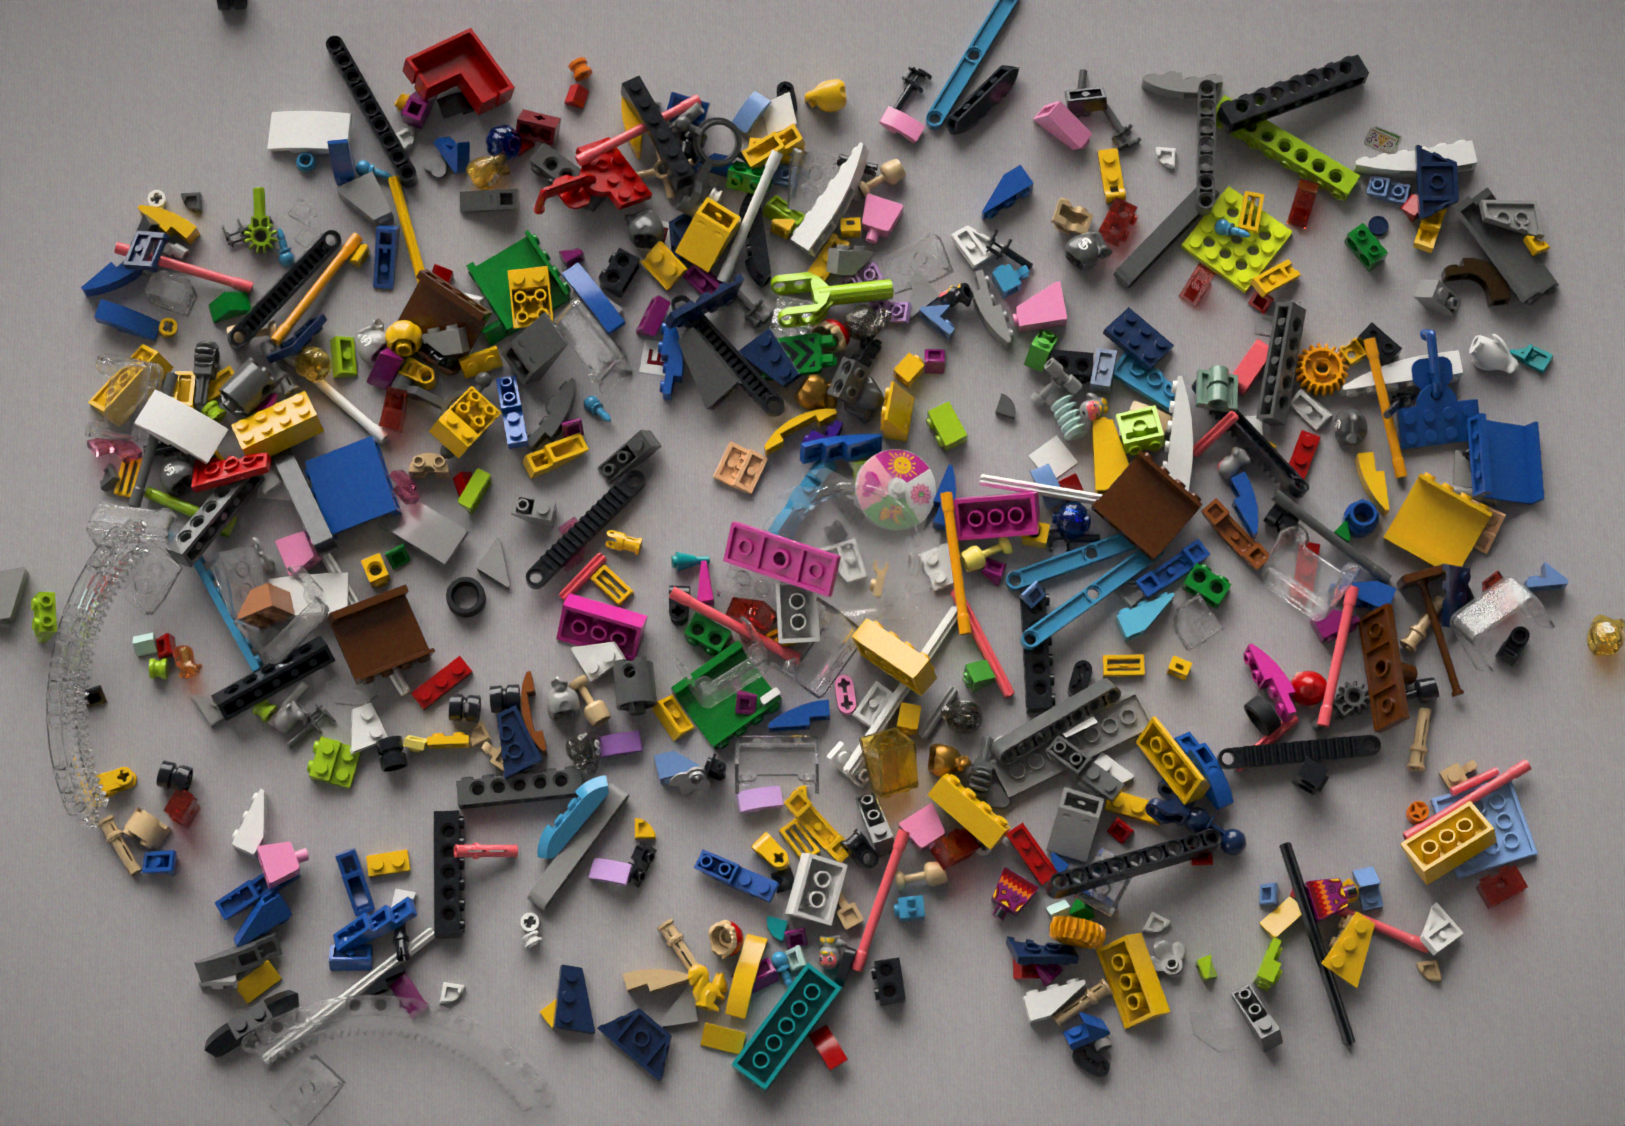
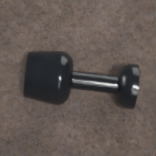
(1424, 690)

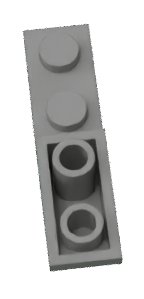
(1175, 87)
(992, 316)

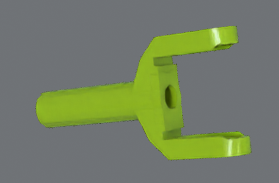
(825, 296)

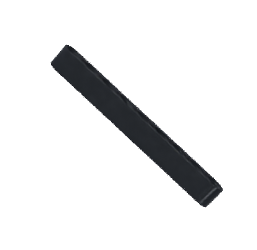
(373, 120)
(1127, 869)

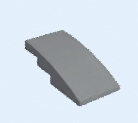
(425, 531)

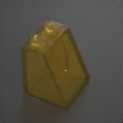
(890, 762)

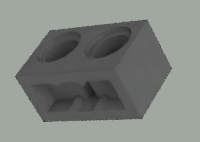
(848, 380)

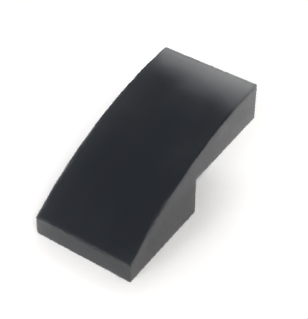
(454, 104)
(381, 984)

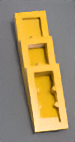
(1428, 232)

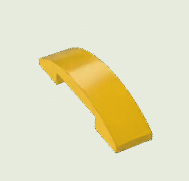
(821, 416)
(816, 825)
(745, 976)

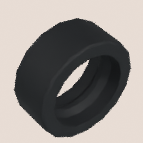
(465, 581)
(1262, 715)

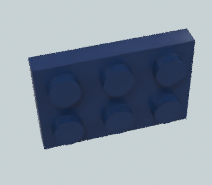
(1138, 339)

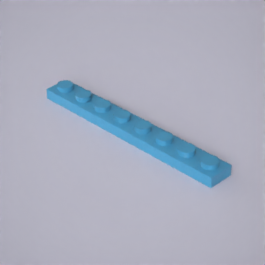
(244, 644)

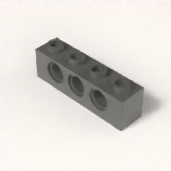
(548, 156)

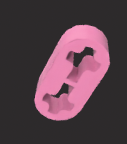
(840, 695)

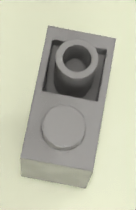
(846, 260)
(1437, 297)
(448, 341)
(534, 510)

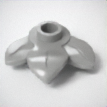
(267, 562)
(691, 780)
(1166, 953)

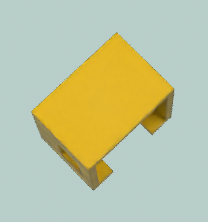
(850, 230)
(1357, 348)
(1179, 665)

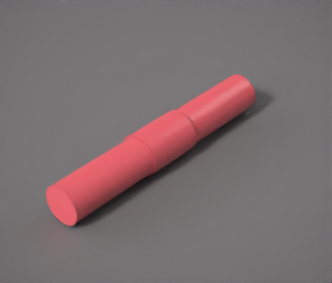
(1474, 781)

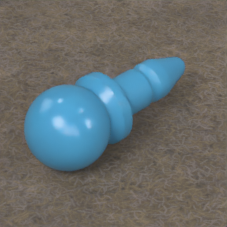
(363, 167)
(1223, 227)
(285, 258)
(596, 408)
(780, 961)

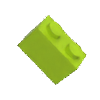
(946, 426)

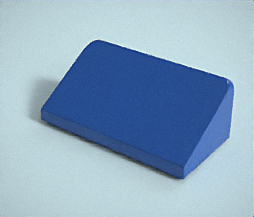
(354, 959)

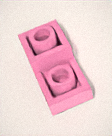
(902, 123)

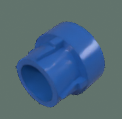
(1366, 510)

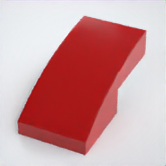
(828, 1047)

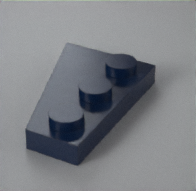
(301, 338)
(771, 358)
(1456, 589)
(516, 743)
(1033, 953)
(572, 1002)

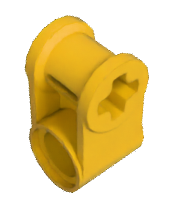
(416, 372)
(113, 781)
(769, 849)

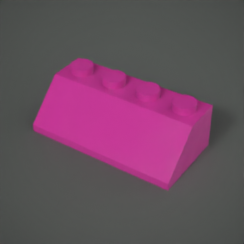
(997, 515)
(594, 622)

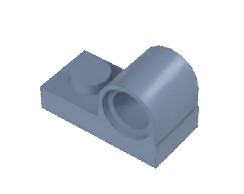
(1103, 371)

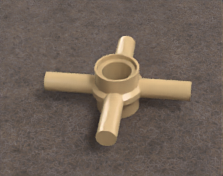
(657, 172)

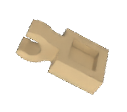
(877, 584)
(496, 755)
(1455, 774)
(848, 914)

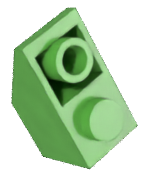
(1041, 350)
(978, 675)

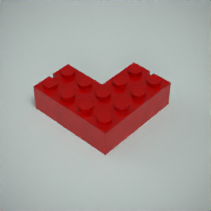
(460, 63)

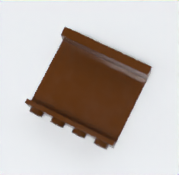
(440, 305)
(1147, 505)
(379, 635)

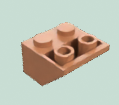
(266, 606)

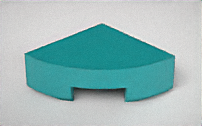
(777, 927)

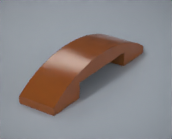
(1234, 535)
(529, 690)

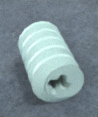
(1067, 418)

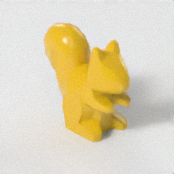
(704, 991)

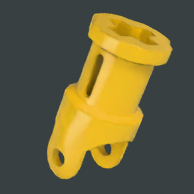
(624, 542)

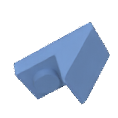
(934, 317)
(1550, 580)
(1368, 886)

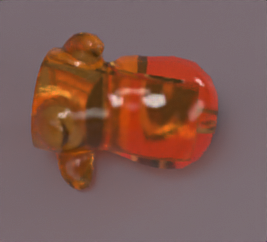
(184, 660)

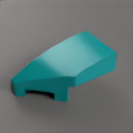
(1533, 357)

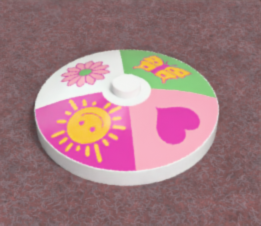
(910, 469)

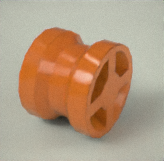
(580, 69)
(1421, 810)

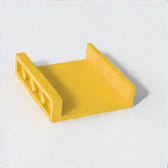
(1438, 523)

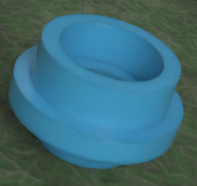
(303, 157)

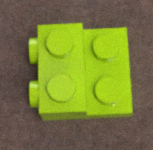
(1140, 430)
(44, 618)
(333, 763)
(1269, 968)

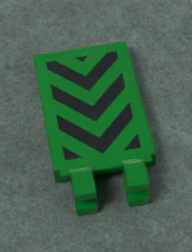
(807, 353)

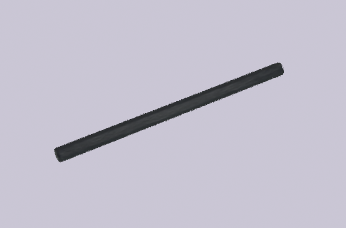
(1317, 943)

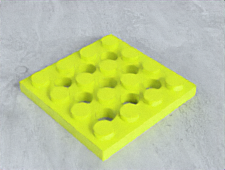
(1238, 252)

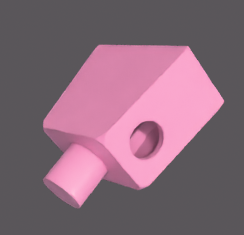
(880, 217)
(298, 550)
(923, 827)
(280, 862)

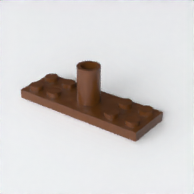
(1384, 668)

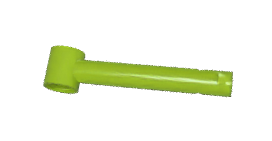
(181, 506)

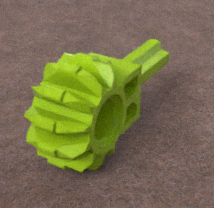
(260, 223)

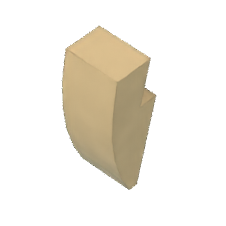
(655, 979)

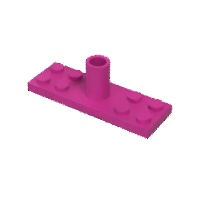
(782, 558)

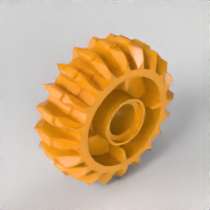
(1325, 358)
(1077, 932)

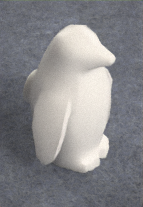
(1492, 354)

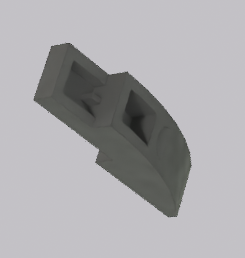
(559, 410)
(1085, 769)
(238, 959)

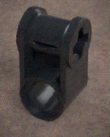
(675, 607)
(1511, 648)
(857, 847)

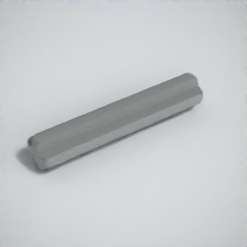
(935, 716)

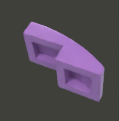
(621, 743)

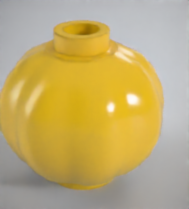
(401, 337)

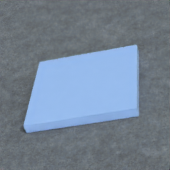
(1510, 826)

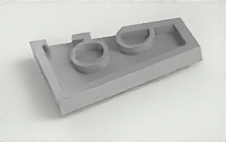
(1514, 215)

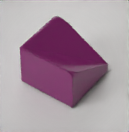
(571, 257)

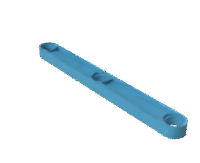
(966, 68)
(1070, 561)
(1082, 602)

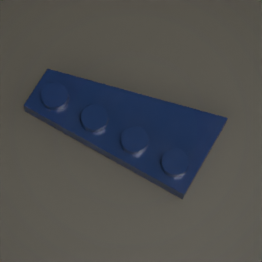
(705, 303)

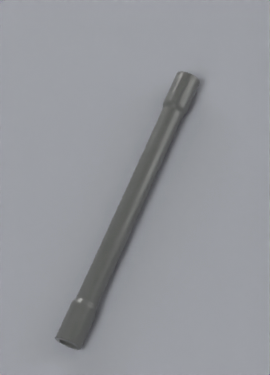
(138, 490)
(1288, 504)

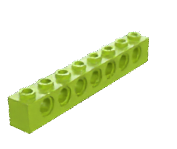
(1297, 148)

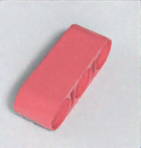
(1251, 366)

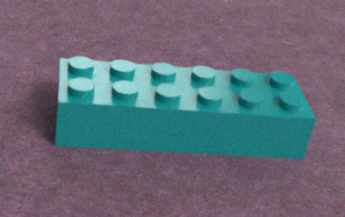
(786, 1027)

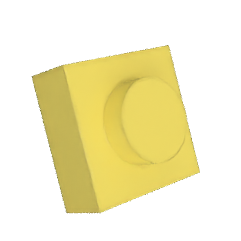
(415, 744)

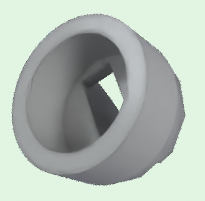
(1103, 1044)

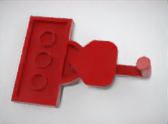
(602, 177)

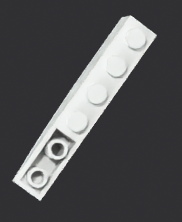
(1404, 165)
(832, 204)
(1398, 375)
(1181, 436)

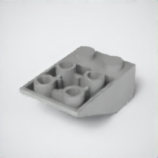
(1075, 824)

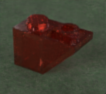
(1302, 203)
(394, 410)

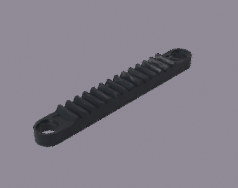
(284, 289)
(752, 381)
(1264, 453)
(585, 529)
(1298, 751)

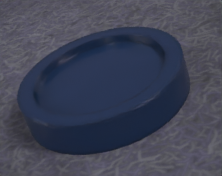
(1378, 225)

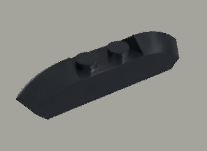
(982, 100)
(757, 265)
(232, 1033)

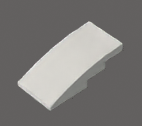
(307, 130)
(181, 426)
(333, 584)

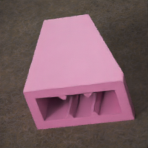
(1063, 125)
(1042, 310)

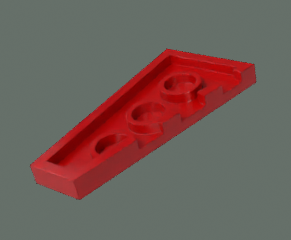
(223, 472)

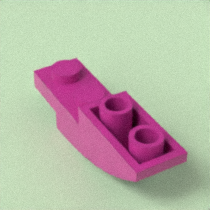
(1268, 674)

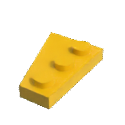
(1350, 950)

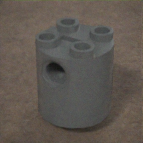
(247, 388)
(634, 685)

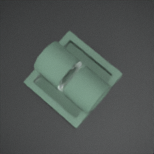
(1216, 389)

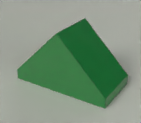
(229, 306)

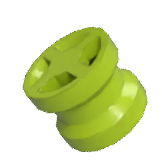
(213, 411)
(158, 668)
(264, 710)

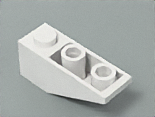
(253, 827)
(1046, 1003)

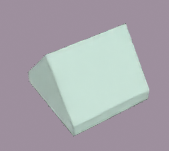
(144, 644)
(1059, 909)
(796, 958)

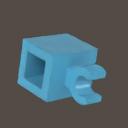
(1008, 280)
(910, 908)

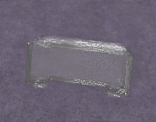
(128, 392)
(1305, 577)

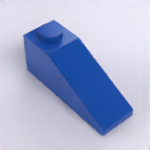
(342, 161)
(386, 256)

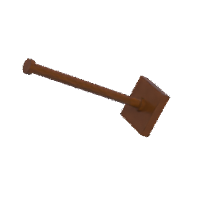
(1421, 579)

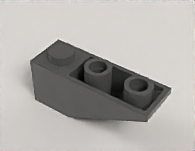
(490, 200)
(629, 455)
(875, 824)
(1257, 1018)

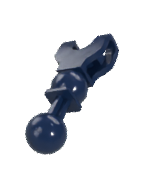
(1195, 818)

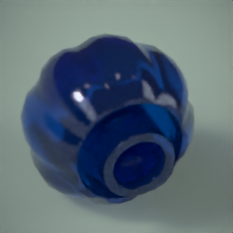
(503, 141)
(1072, 520)

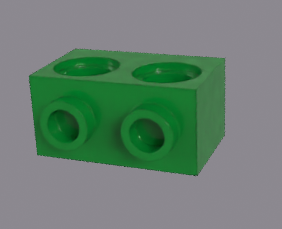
(743, 178)
(1366, 247)
(1204, 588)
(711, 630)

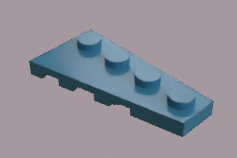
(1148, 384)

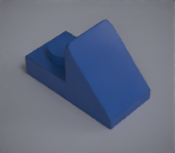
(455, 154)
(160, 862)
(1089, 1031)

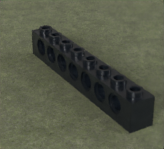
(1233, 120)

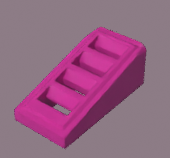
(705, 592)

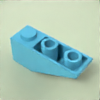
(1138, 620)

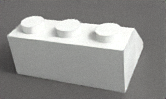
(796, 614)
(816, 889)

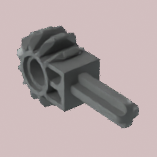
(205, 368)
(1343, 706)
(981, 770)

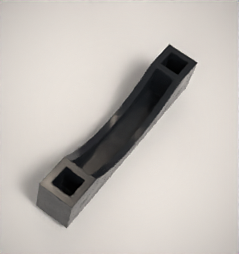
(672, 157)

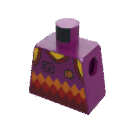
(1012, 894)
(1329, 897)

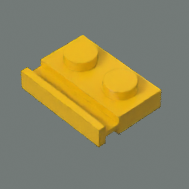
(664, 265)

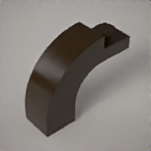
(1482, 273)

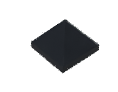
(95, 697)
(784, 878)

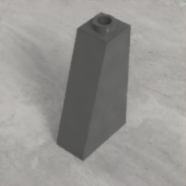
(709, 370)

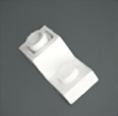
(839, 756)

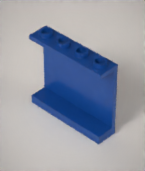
(1505, 461)
(352, 485)

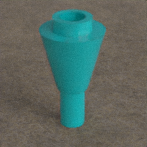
(683, 561)

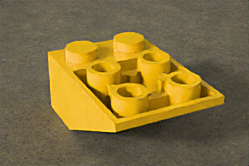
(708, 234)
(529, 295)
(896, 413)
(464, 422)

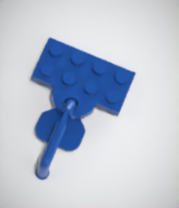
(1434, 420)

